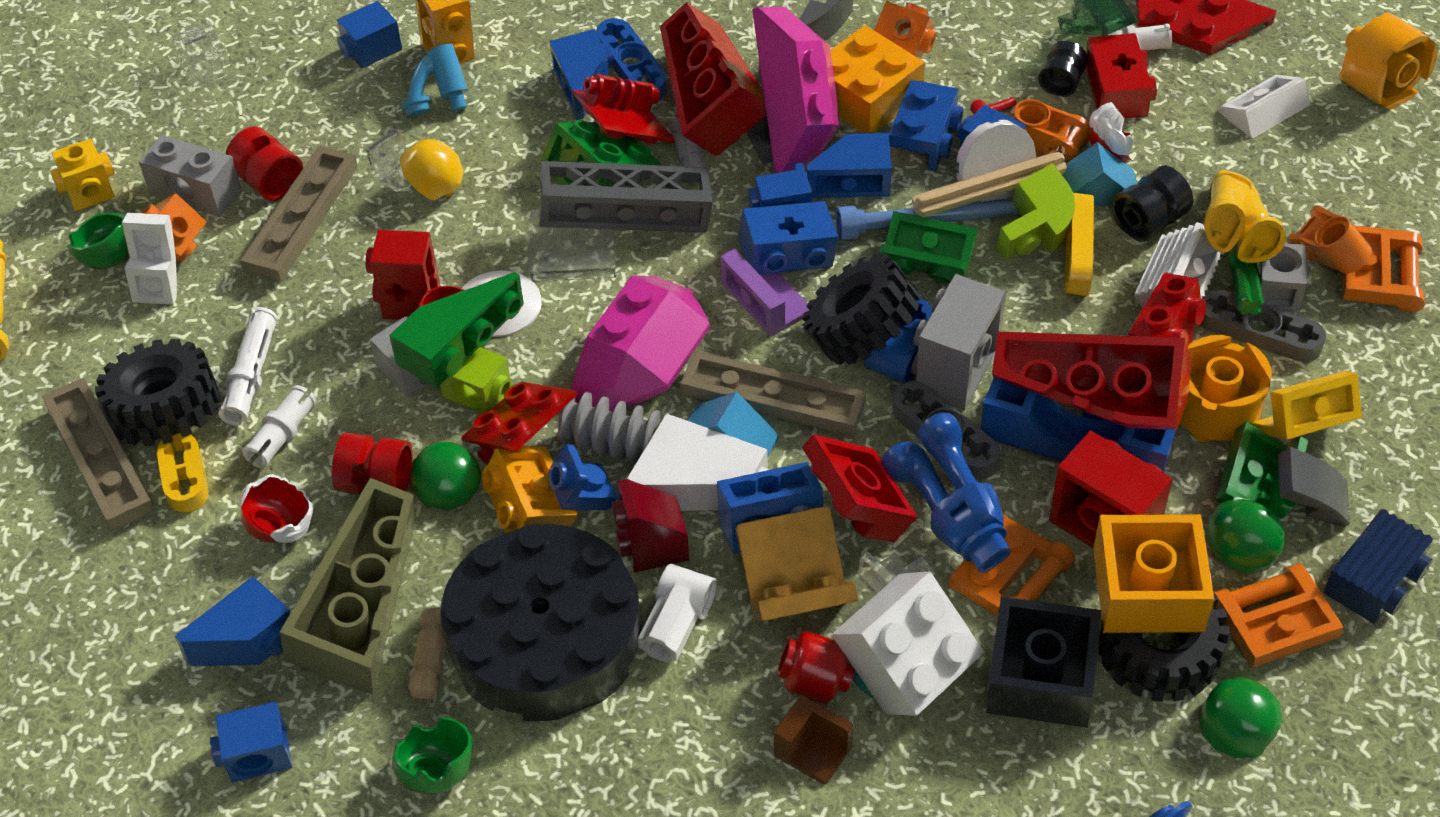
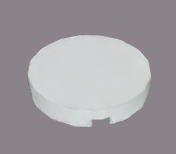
(994, 148)

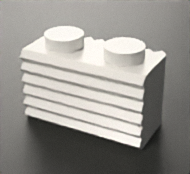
(1181, 254)

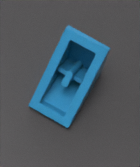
(1099, 174)
(736, 419)

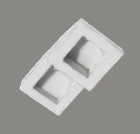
(152, 258)

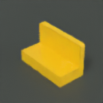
(1313, 406)

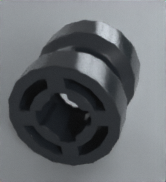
(1063, 68)

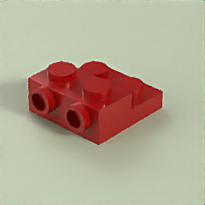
(1171, 309)
(860, 487)

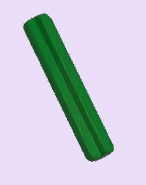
(1246, 284)

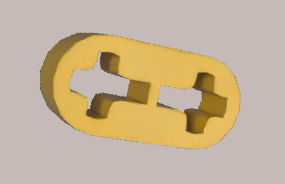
(173, 474)

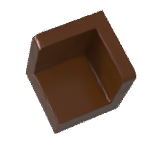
(813, 739)

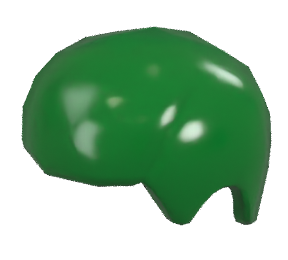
(100, 241)
(444, 475)
(1245, 535)
(1240, 717)
(434, 757)

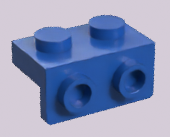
(927, 120)

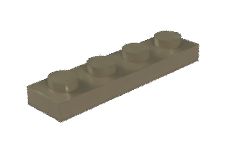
(299, 214)
(775, 392)
(98, 454)

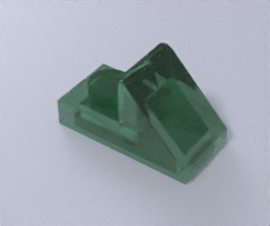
(1096, 17)

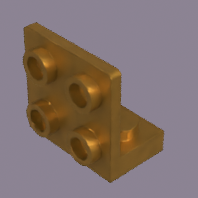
(793, 564)

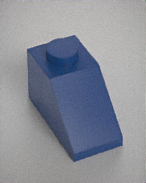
(578, 58)
(853, 168)
(236, 629)

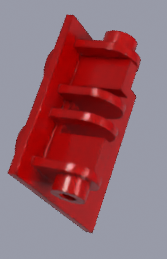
(623, 108)
(516, 418)

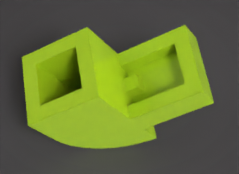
(1046, 213)

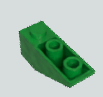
(449, 330)

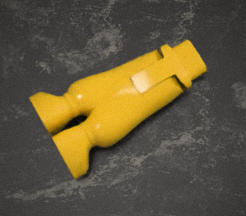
(1240, 216)

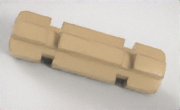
(428, 656)

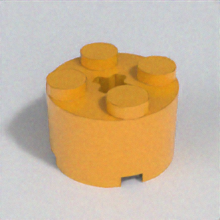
(1387, 60)
(1224, 387)

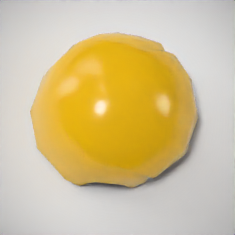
(432, 168)

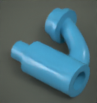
(449, 78)

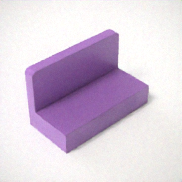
(764, 296)

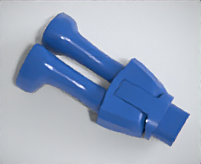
(971, 516)

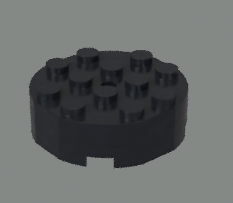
(541, 621)

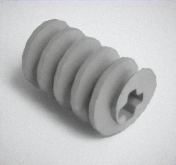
(605, 429)

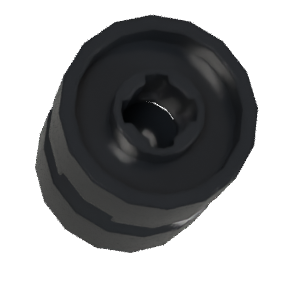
(1152, 203)

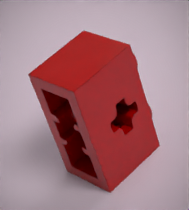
(1120, 74)
(401, 270)

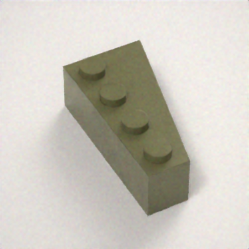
(352, 596)

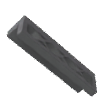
(625, 203)

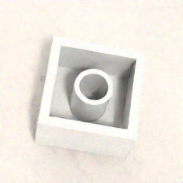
(908, 643)

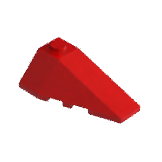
(1110, 376)

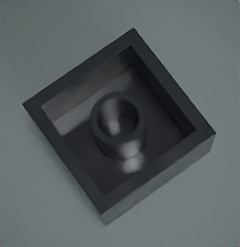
(1044, 662)

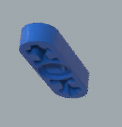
(631, 46)

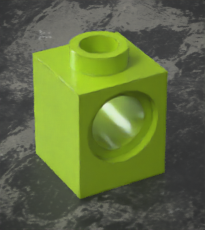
(479, 381)

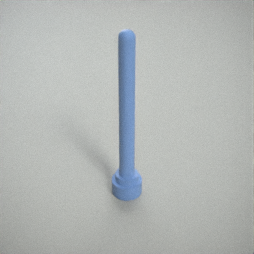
(855, 222)

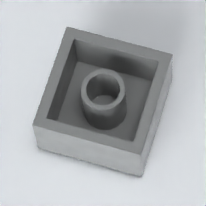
(958, 339)

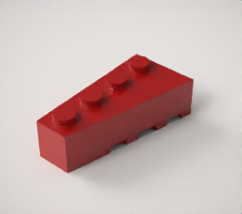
(709, 81)

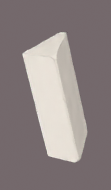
(1267, 104)

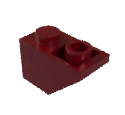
(649, 527)

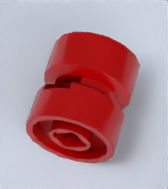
(264, 162)
(360, 458)

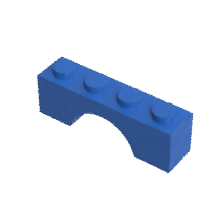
(1044, 427)

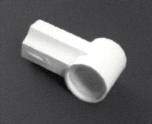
(679, 603)

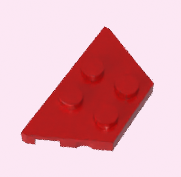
(1205, 23)

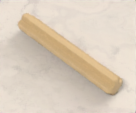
(982, 186)

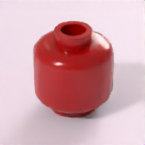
(815, 668)

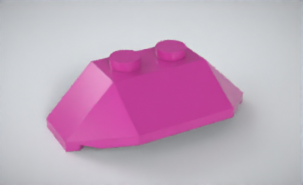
(796, 87)
(640, 342)

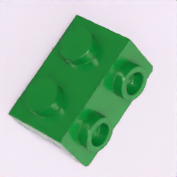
(929, 246)
(1254, 469)

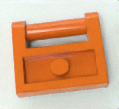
(1373, 280)
(988, 587)
(1281, 626)

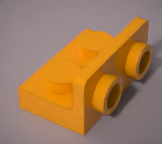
(446, 23)
(522, 489)

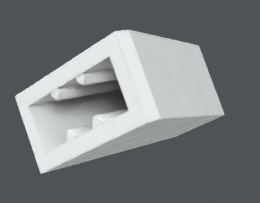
(691, 459)

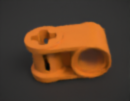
(1051, 127)
(1332, 241)

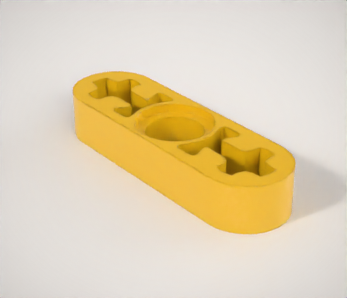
(1080, 247)

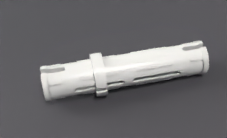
(244, 378)

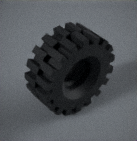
(861, 309)
(157, 392)
(1167, 670)

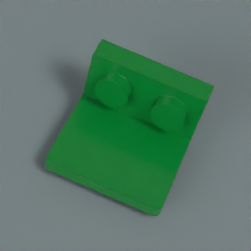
(586, 143)

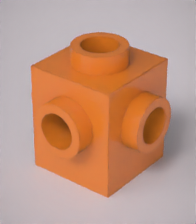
(898, 20)
(185, 223)

